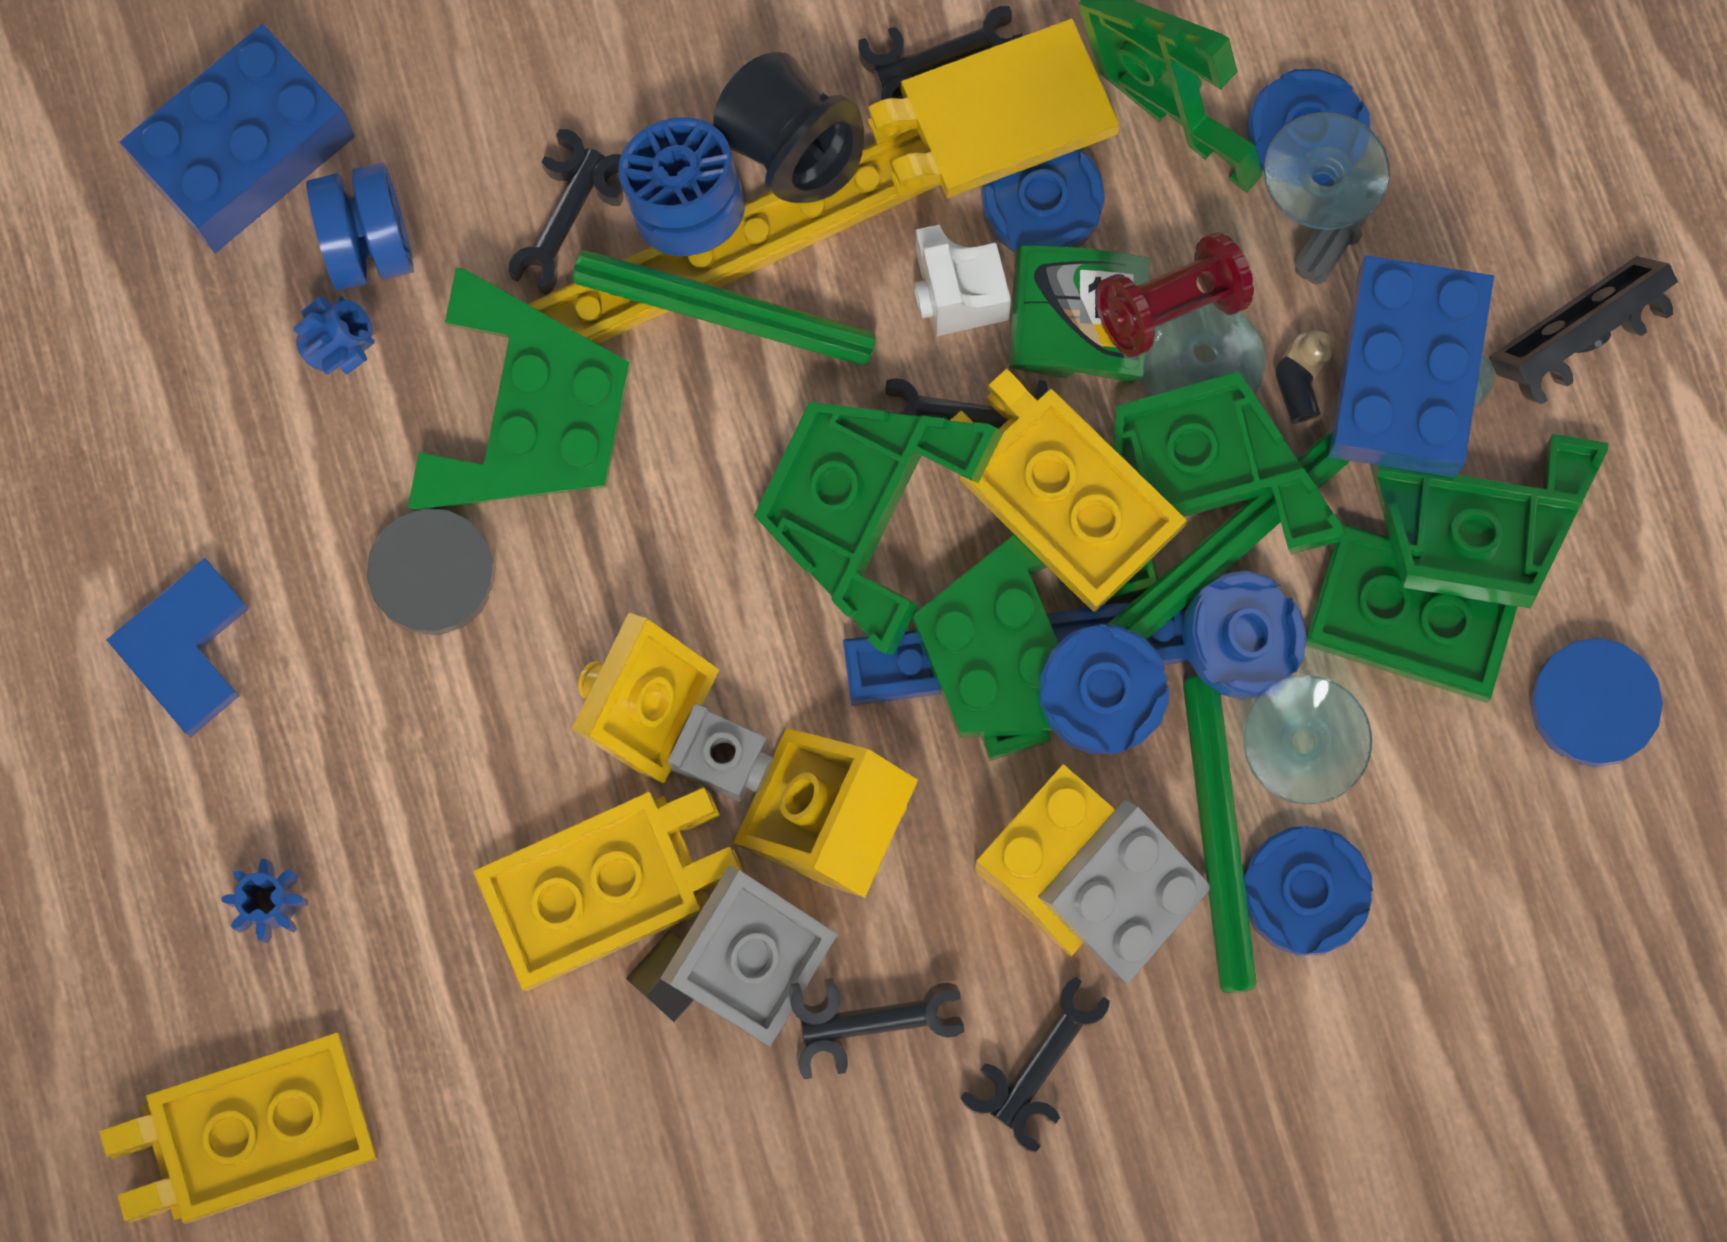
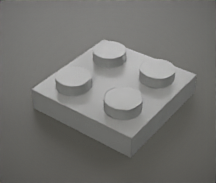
(1125, 891)
(748, 954)

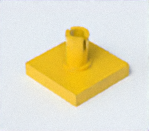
(642, 696)

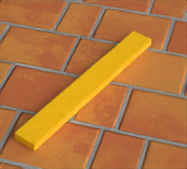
(765, 235)

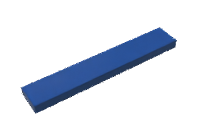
(907, 674)

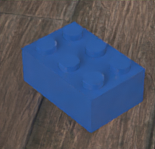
(238, 138)
(1411, 366)

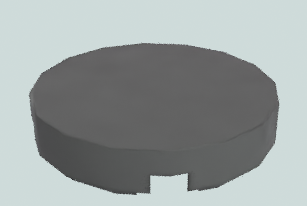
(431, 571)

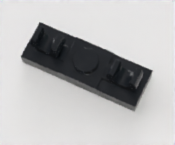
(1585, 325)

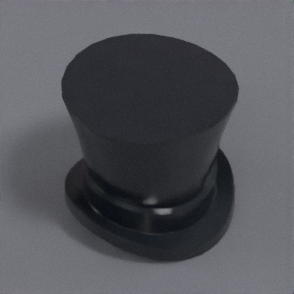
(791, 129)

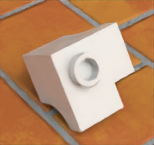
(959, 283)

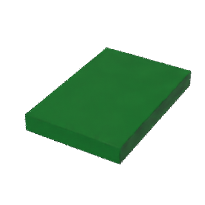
(1403, 630)

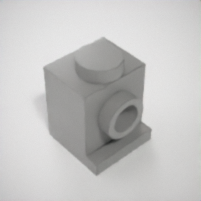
(693, 752)

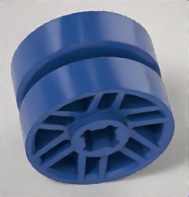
(682, 186)
(359, 226)

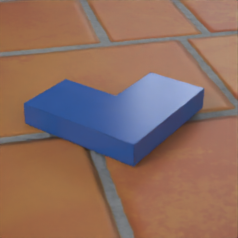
(166, 642)

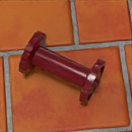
(1134, 311)

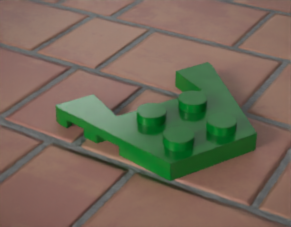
(1159, 67)
(551, 413)
(1215, 449)
(842, 489)
(1485, 534)
(990, 644)

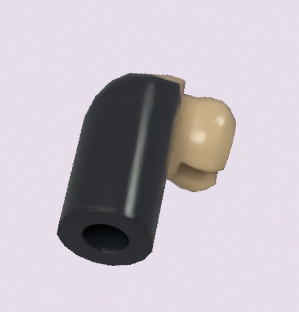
(1298, 370)

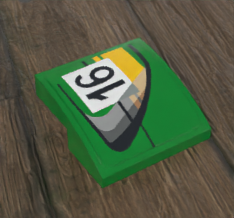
(1057, 313)

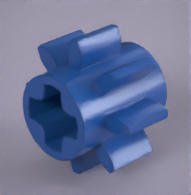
(334, 335)
(248, 905)

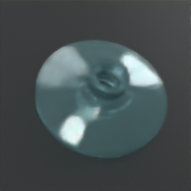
(1329, 146)
(1172, 358)
(1338, 733)

